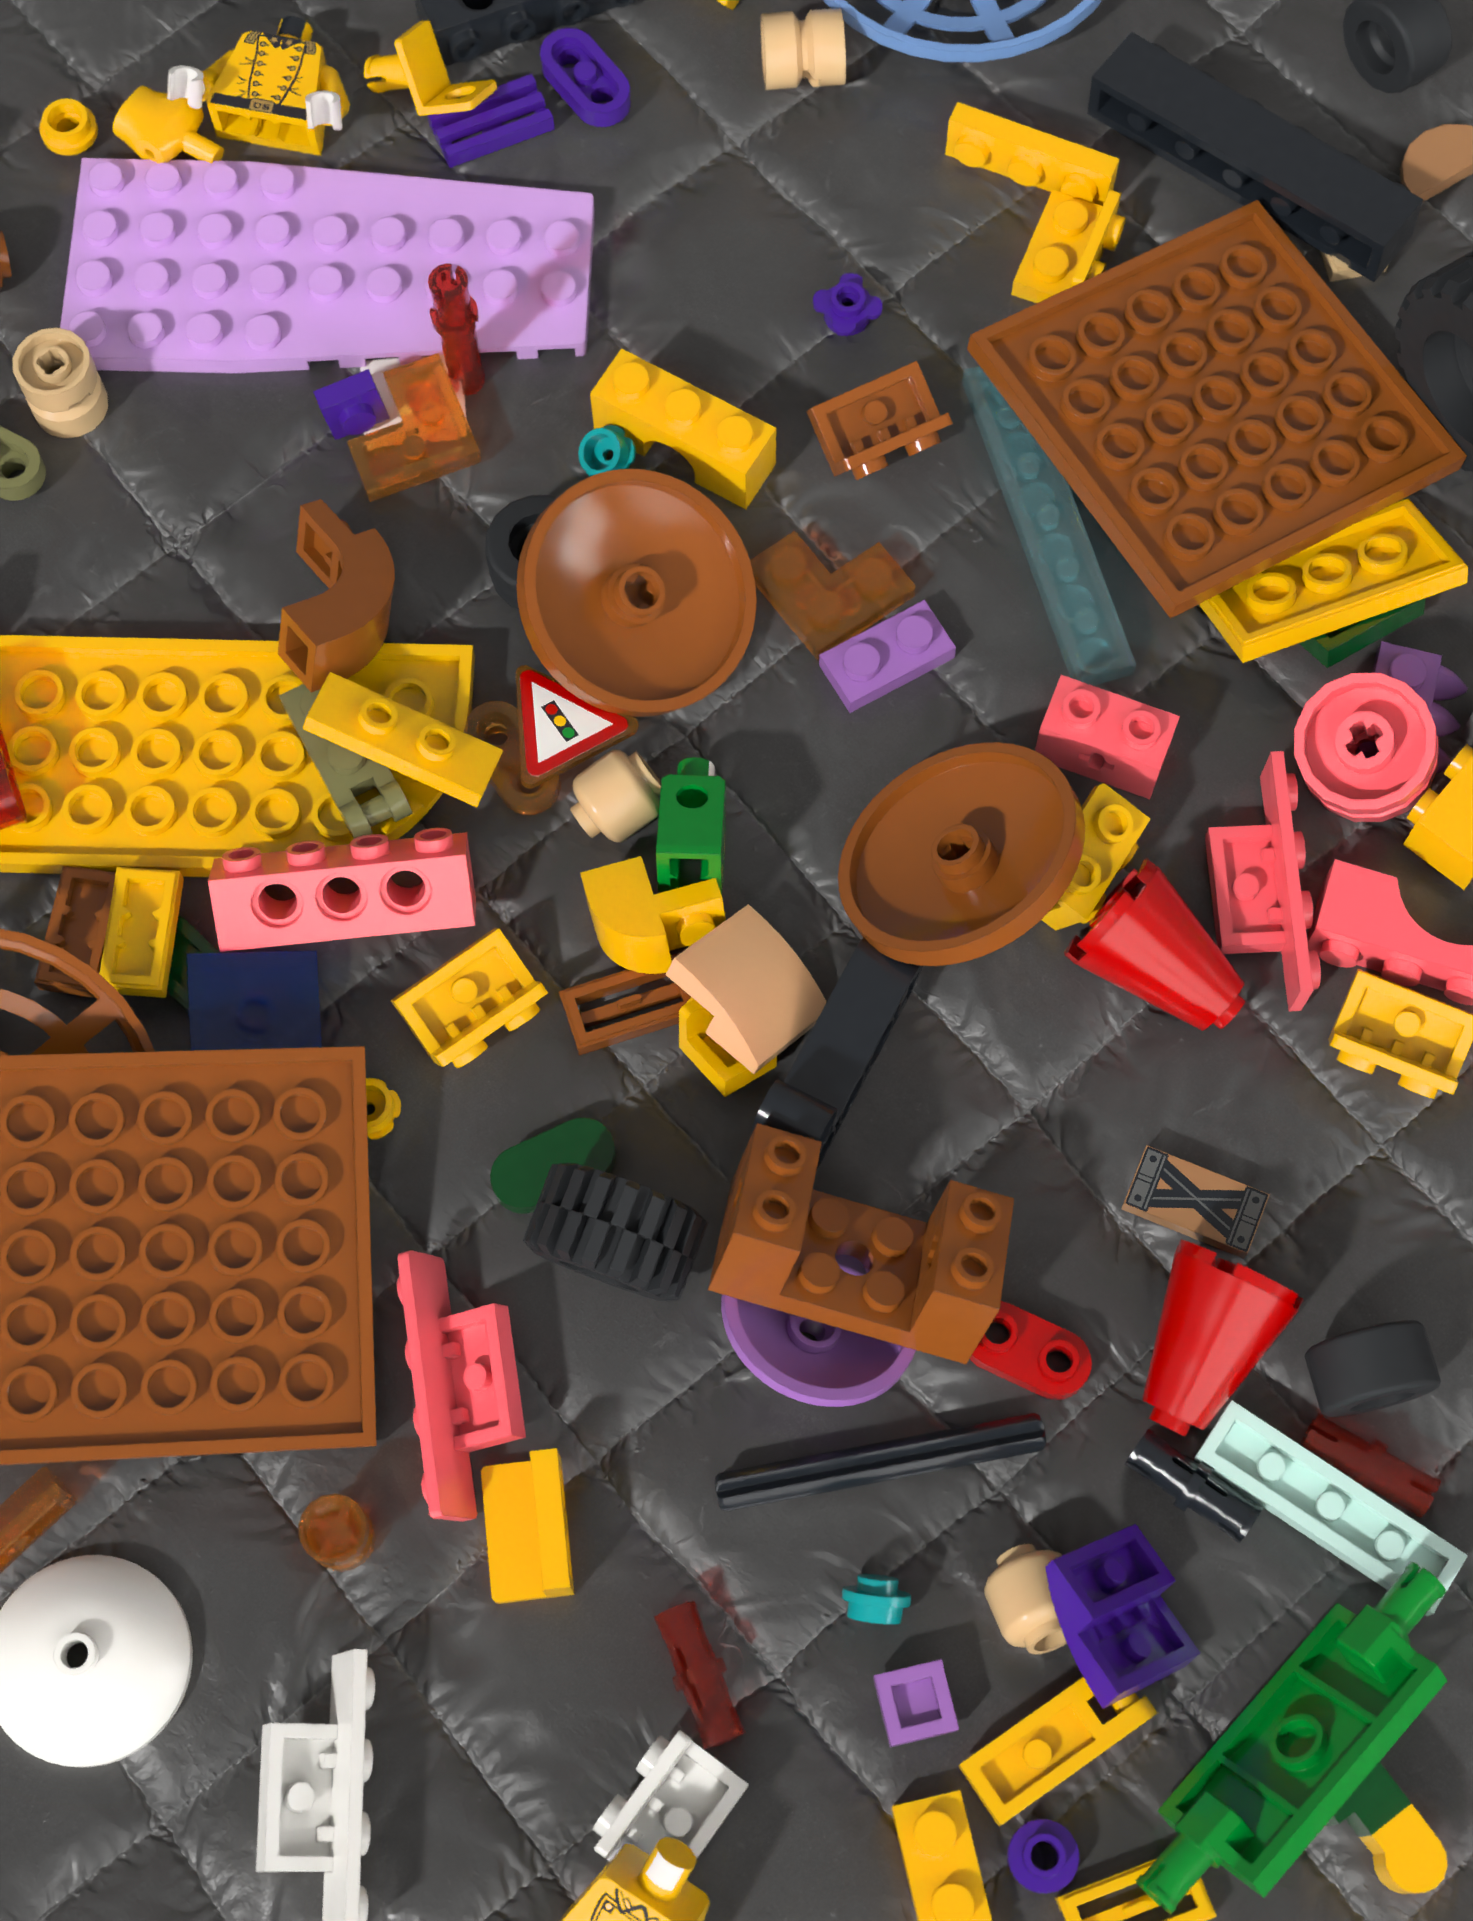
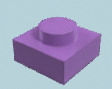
(915, 1703)

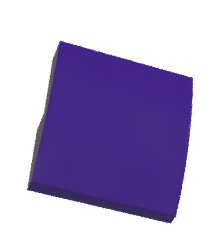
(1115, 1614)

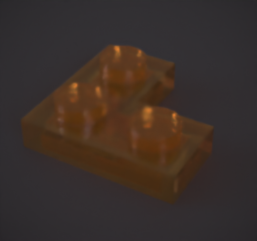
(427, 441)
(827, 606)

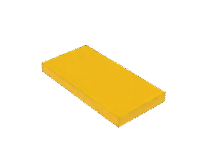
(1338, 582)

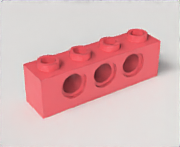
(252, 919)

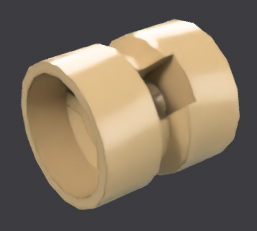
(803, 49)
(60, 382)

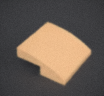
(751, 987)

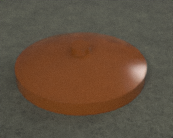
(636, 592)
(961, 854)

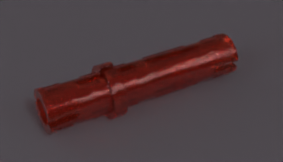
(454, 321)

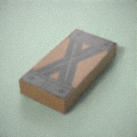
(1195, 1202)

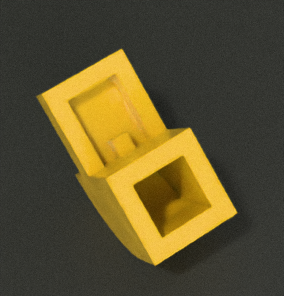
(641, 926)

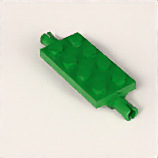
(1301, 1745)

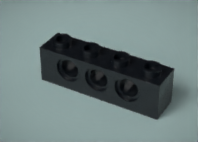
(480, 26)

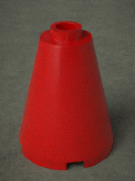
(1159, 951)
(1211, 1335)

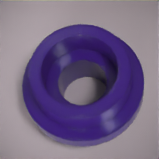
(1020, 1856)

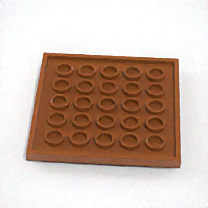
(1214, 406)
(184, 1254)

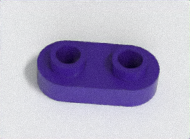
(589, 81)

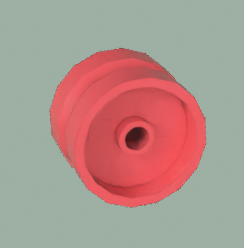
(1359, 711)

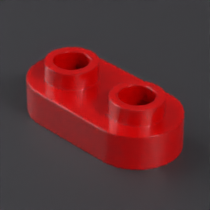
(1025, 1352)

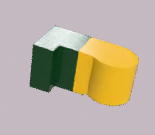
(1402, 1844)

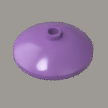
(828, 1372)

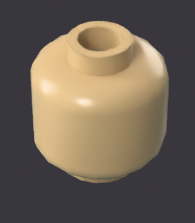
(616, 796)
(1022, 1599)

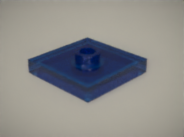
(253, 1000)

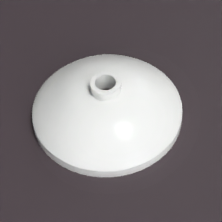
(132, 1670)

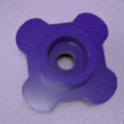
(847, 319)

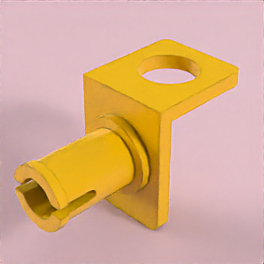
(422, 70)

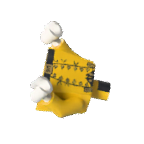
(268, 90)

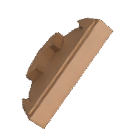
(1438, 160)

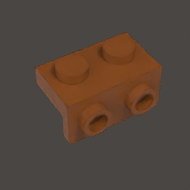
(877, 419)

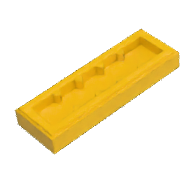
(402, 739)

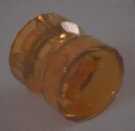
(327, 1525)

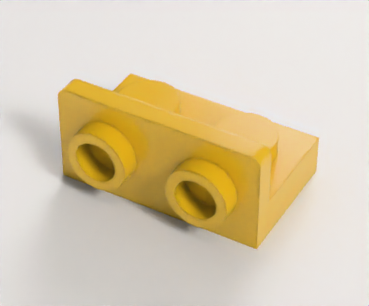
(1068, 245)

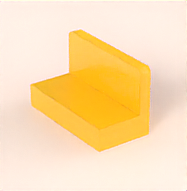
(527, 1529)

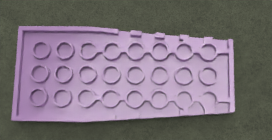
(313, 265)

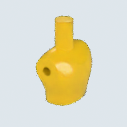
(163, 127)

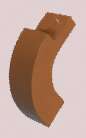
(350, 619)

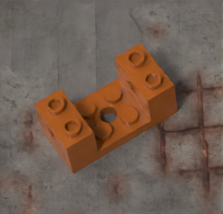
(923, 1281)

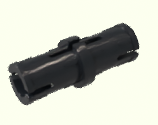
(1194, 1486)

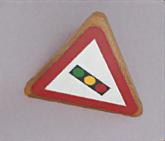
(559, 728)

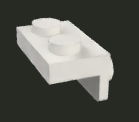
(680, 1798)

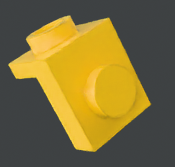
(708, 1056)

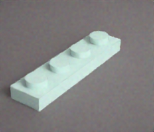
(1323, 1501)

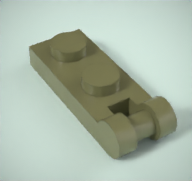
(347, 772)

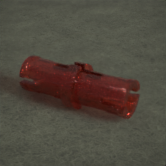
(1371, 1465)
(699, 1675)

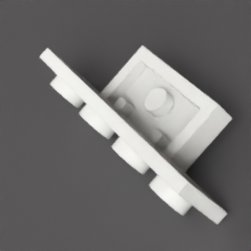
(315, 1792)

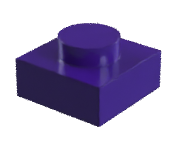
(351, 405)

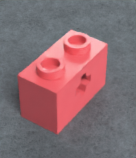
(1106, 736)

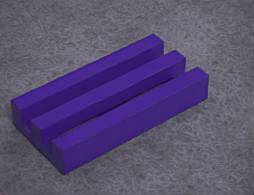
(504, 104)

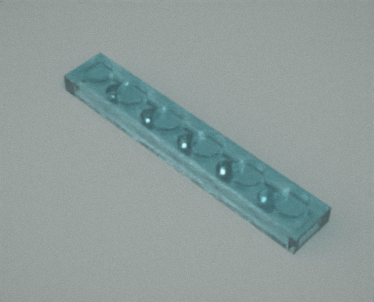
(1052, 540)

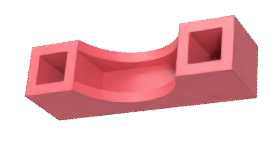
(1367, 925)

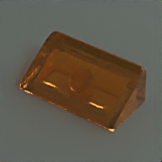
(31, 1513)

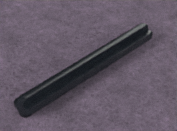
(880, 1462)

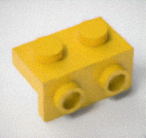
(1109, 845)
(470, 1000)
(1402, 1033)

